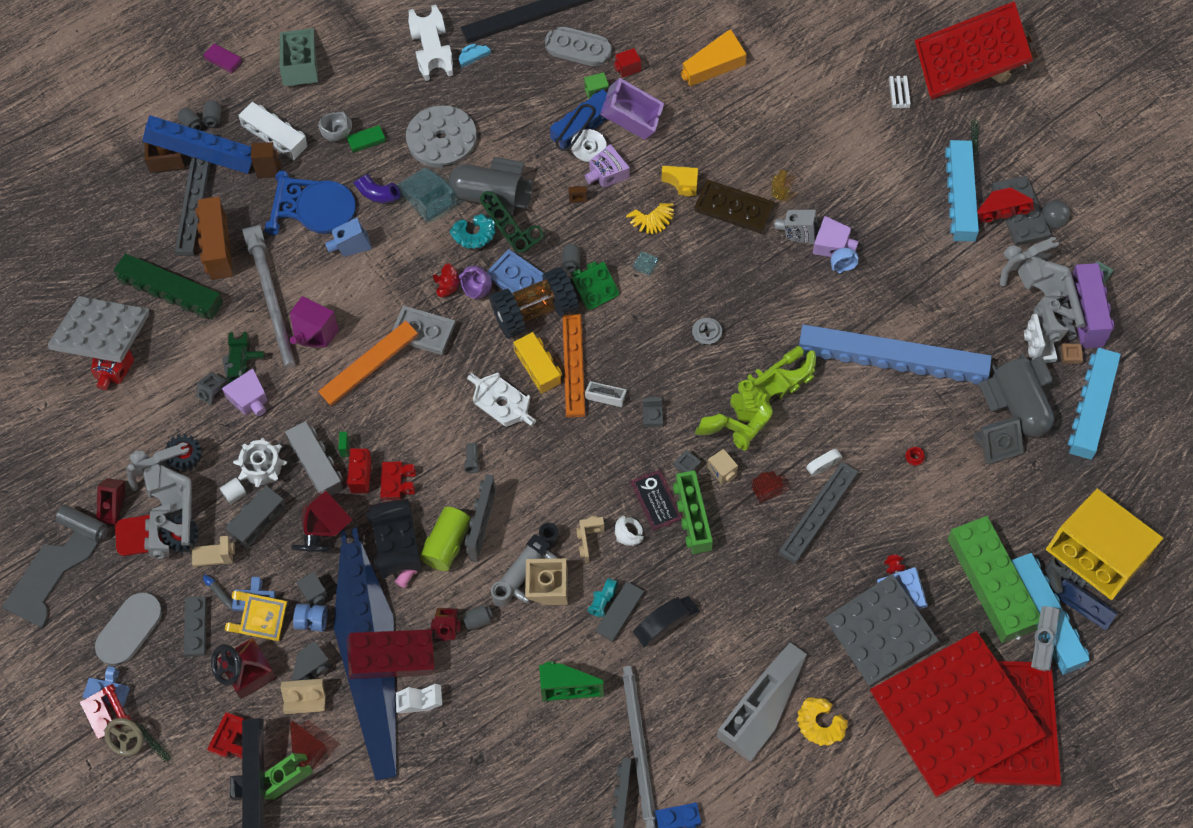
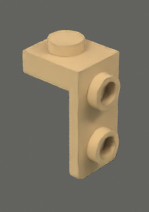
(588, 526)
(214, 553)

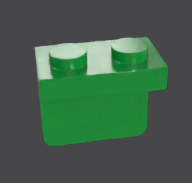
(594, 284)

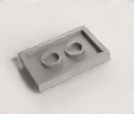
(432, 329)

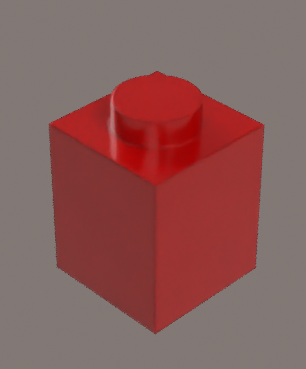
(627, 63)

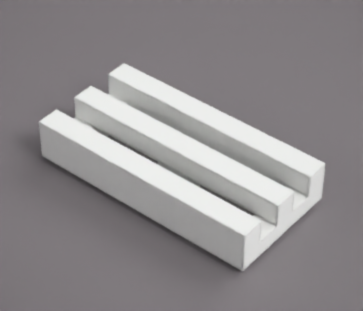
(898, 80)

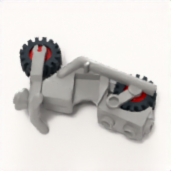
(173, 492)

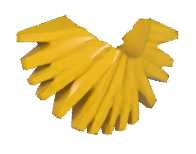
(653, 220)

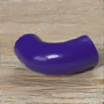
(376, 192)

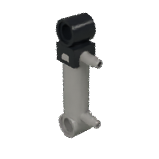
(536, 548)

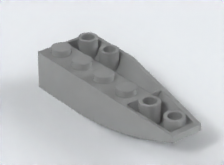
(762, 706)

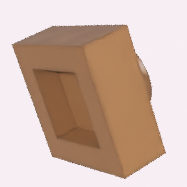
(1071, 354)

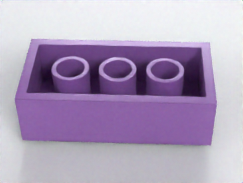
(1094, 305)

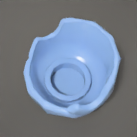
(844, 259)

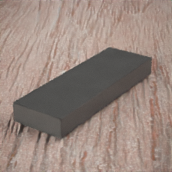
(619, 611)

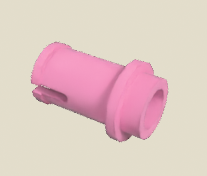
(404, 577)

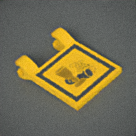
(261, 616)

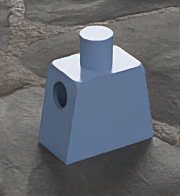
(349, 238)

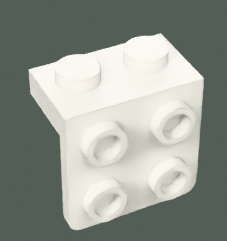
(1037, 346)

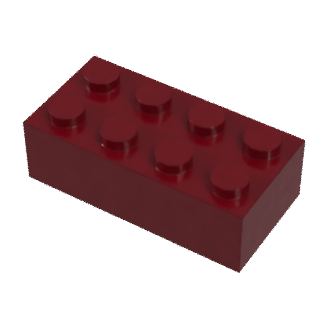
(390, 654)

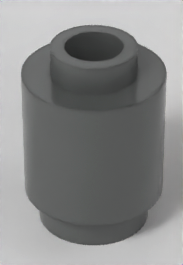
(211, 113)
(189, 118)
(571, 257)
(477, 617)

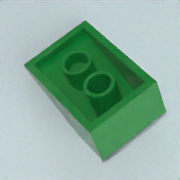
(567, 683)

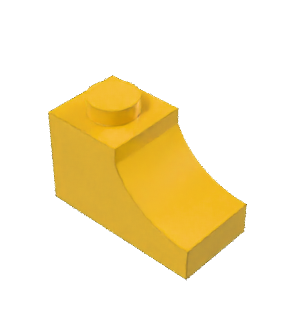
(682, 178)

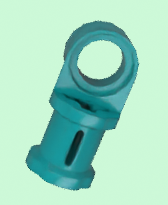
(601, 598)

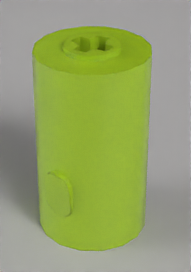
(445, 539)

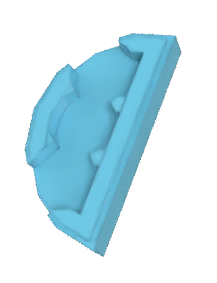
(473, 53)

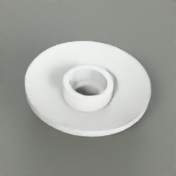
(591, 139)

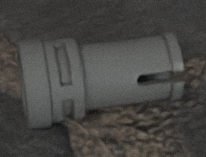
(471, 462)

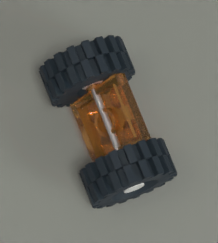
(532, 301)

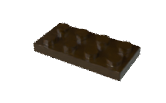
(734, 206)

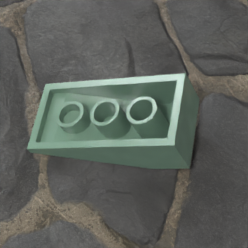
(298, 57)

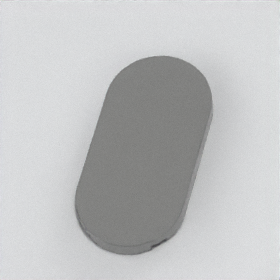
(578, 46)
(128, 629)

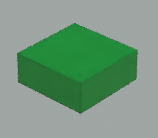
(343, 445)

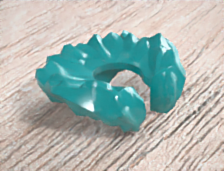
(477, 240)

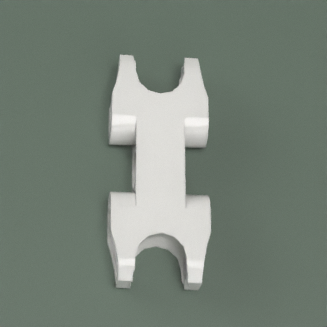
(433, 53)

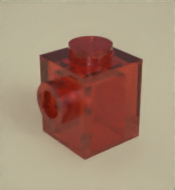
(767, 486)

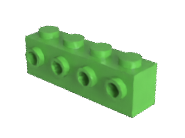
(693, 511)

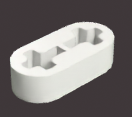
(824, 462)

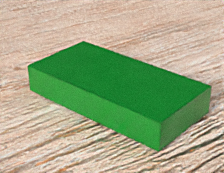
(366, 139)

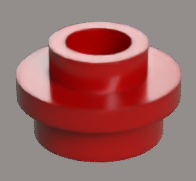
(915, 451)

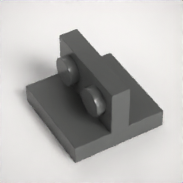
(1000, 440)

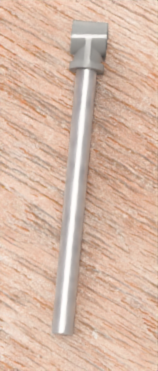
(257, 247)

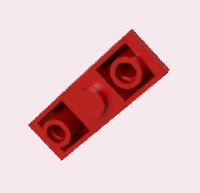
(1004, 204)

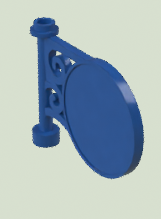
(318, 206)

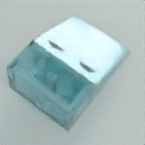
(427, 193)

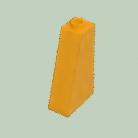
(715, 59)

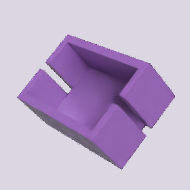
(632, 108)

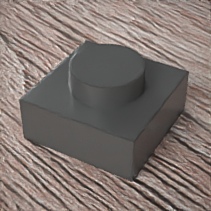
(687, 462)

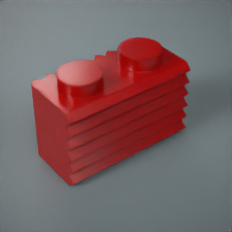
(359, 471)

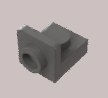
(209, 387)
(652, 412)

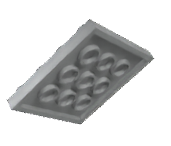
(99, 329)

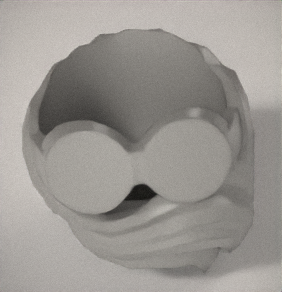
(335, 126)

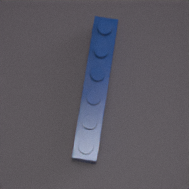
(197, 144)

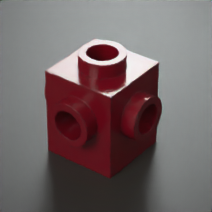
(446, 624)

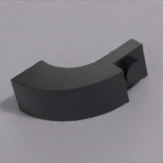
(664, 619)

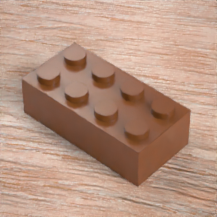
(214, 238)

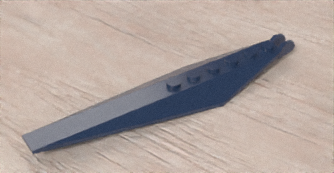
(364, 608)

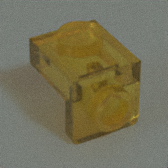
(777, 183)

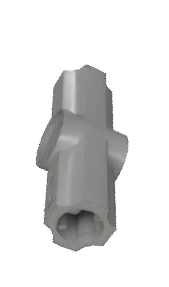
(1044, 651)

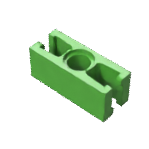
(291, 776)

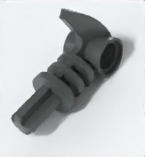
(1056, 570)

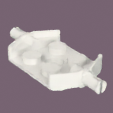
(491, 390)

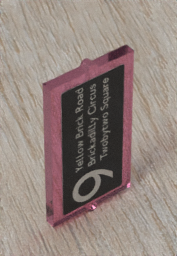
(656, 500)

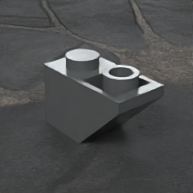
(310, 663)

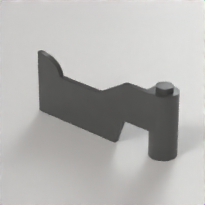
(52, 562)

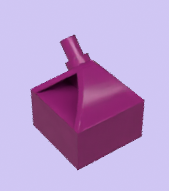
(312, 324)

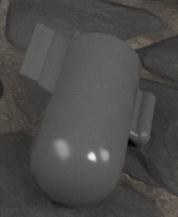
(502, 177)
(1020, 389)

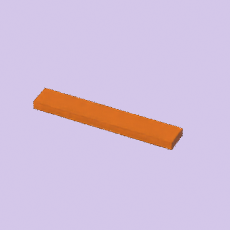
(368, 363)
(573, 366)

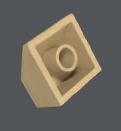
(547, 581)

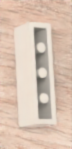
(272, 129)

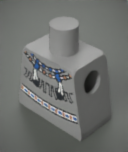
(799, 225)

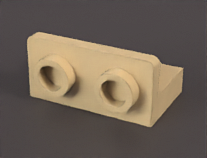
(303, 696)

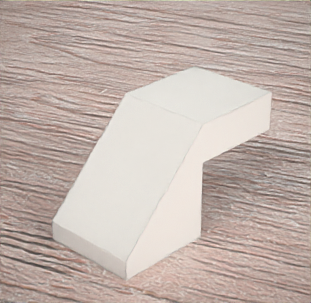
(418, 700)

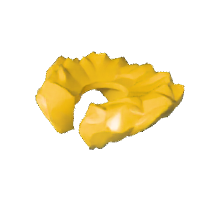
(812, 731)

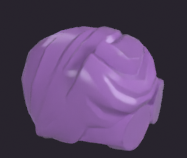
(475, 282)

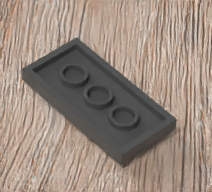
(1024, 227)
(480, 521)

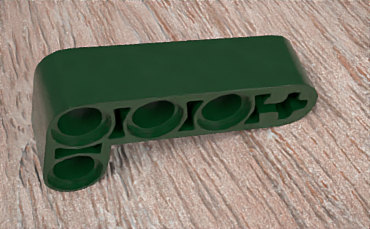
(508, 219)

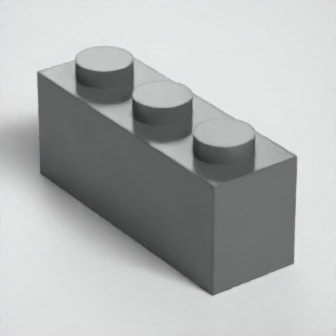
(255, 517)

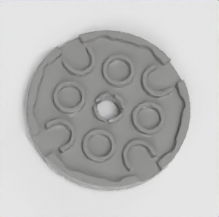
(437, 120)

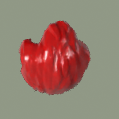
(447, 281)

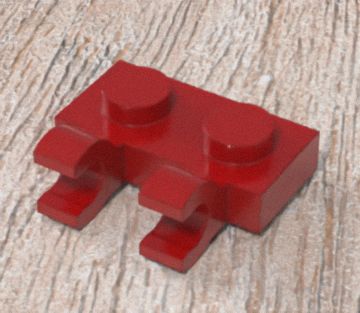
(392, 480)
(225, 737)

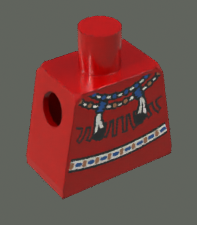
(110, 371)

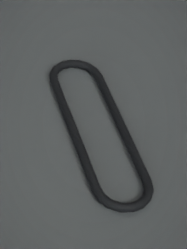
(593, 112)

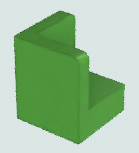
(595, 83)

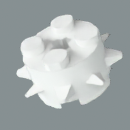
(260, 462)

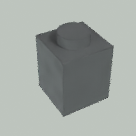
(312, 590)

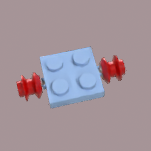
(907, 579)

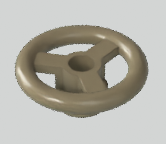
(124, 735)

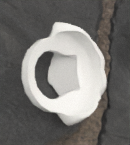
(624, 536)

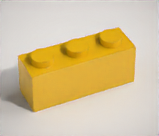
(537, 362)

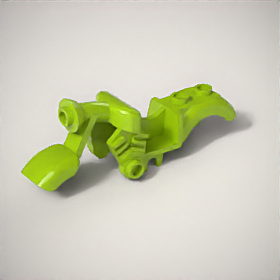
(753, 401)

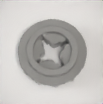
(713, 327)

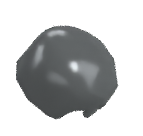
(1056, 213)

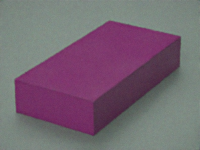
(222, 58)

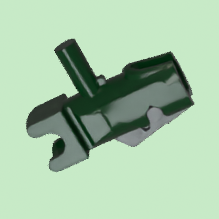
(236, 361)

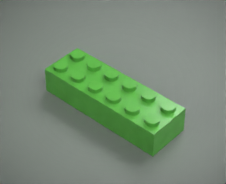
(994, 579)

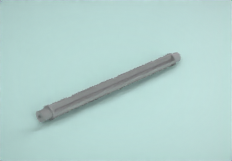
(639, 747)

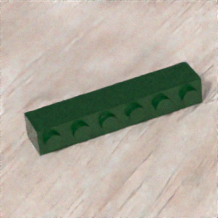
(168, 286)

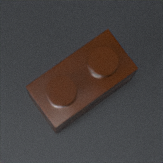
(265, 159)

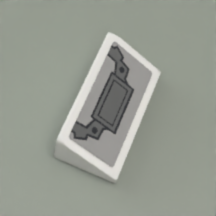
(605, 394)

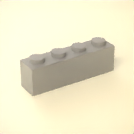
(314, 459)

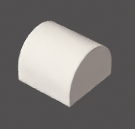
(233, 491)

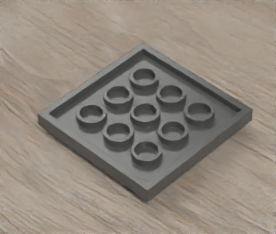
(881, 630)

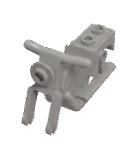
(1054, 282)

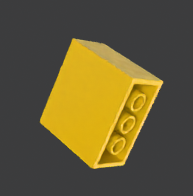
(1104, 543)

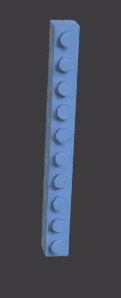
(895, 354)

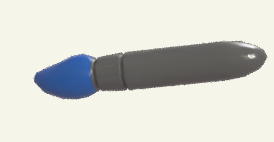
(218, 591)

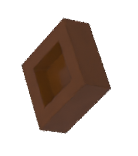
(577, 194)

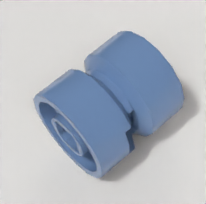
(308, 617)

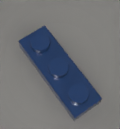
(1086, 604)

